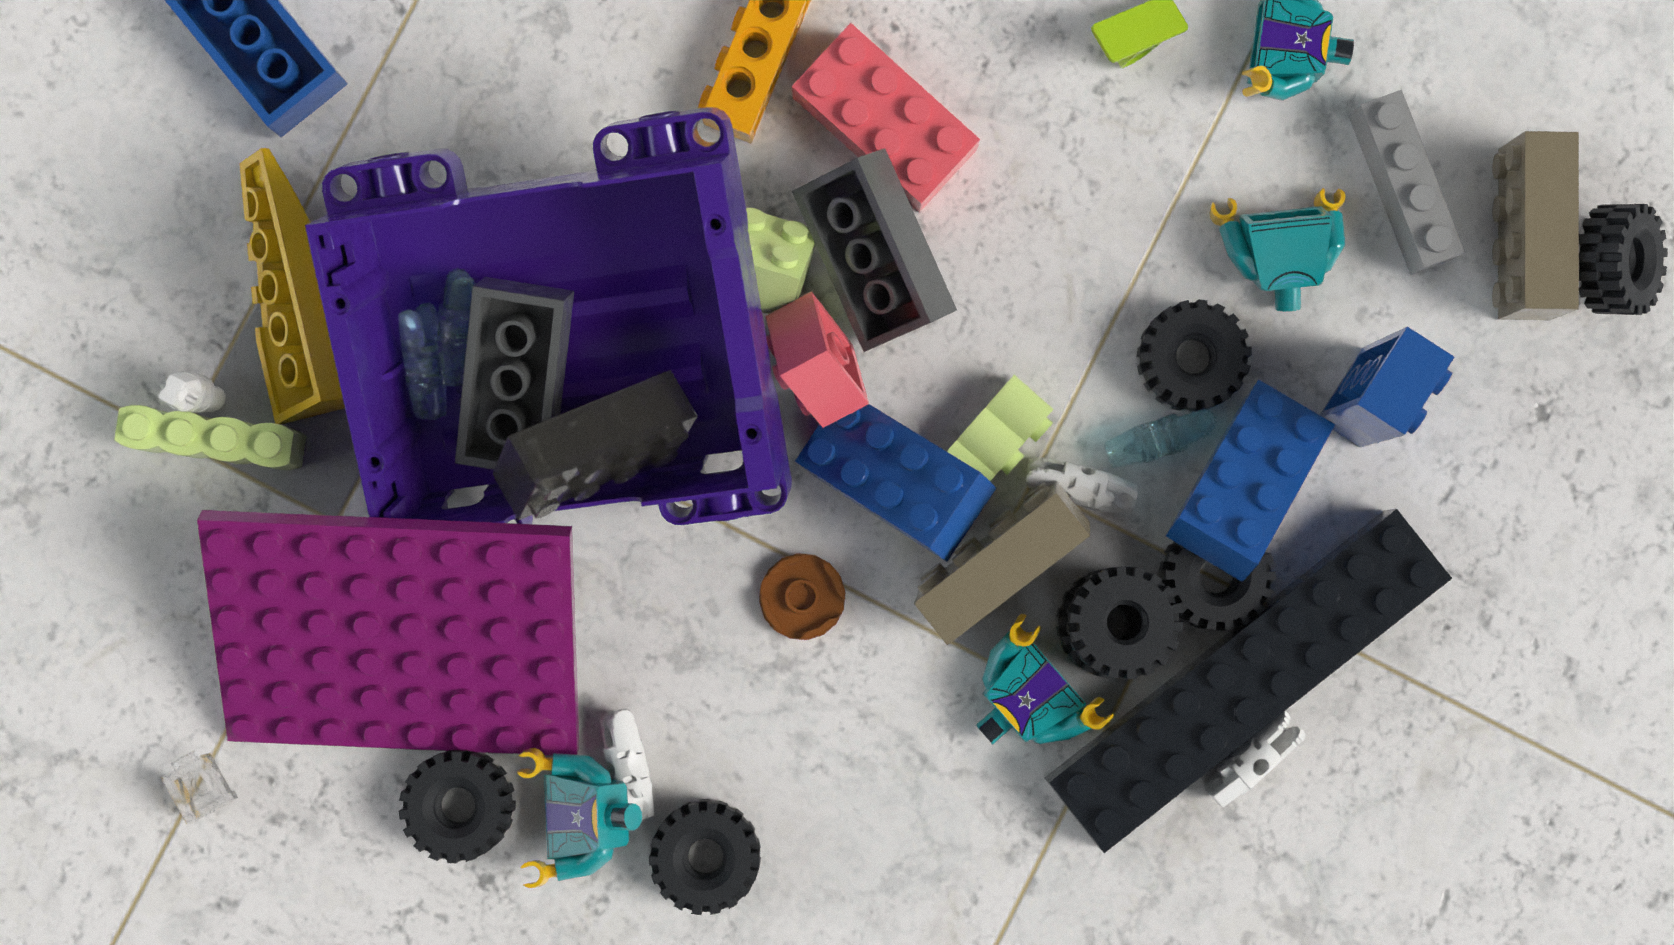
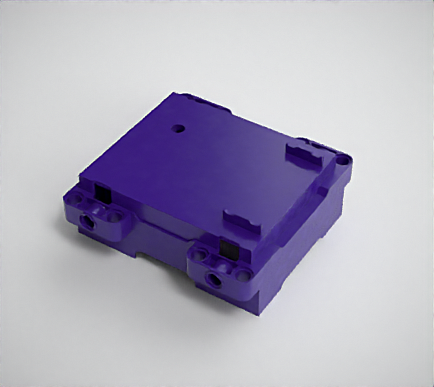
(657, 287)

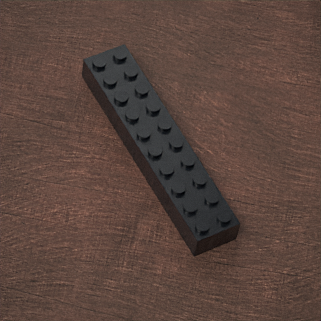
(1247, 679)

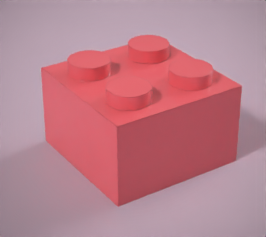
(815, 360)

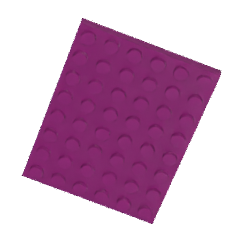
(393, 631)

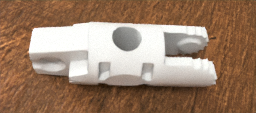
(191, 393)
(1085, 485)
(627, 758)
(1254, 760)

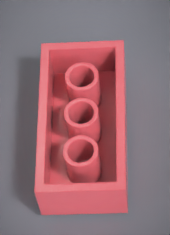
(879, 106)

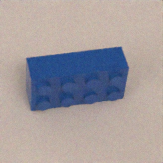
(263, 57)
(1388, 388)
(898, 478)
(1250, 481)

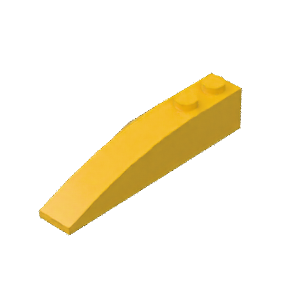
(294, 330)

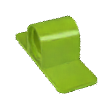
(1138, 30)

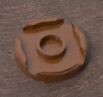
(802, 596)

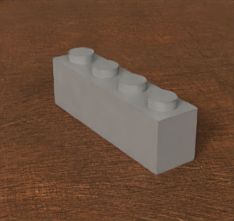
(1406, 182)

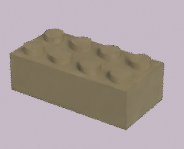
(1537, 226)
(1002, 562)

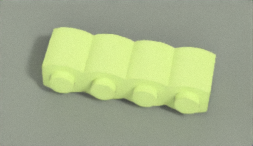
(1002, 428)
(214, 438)

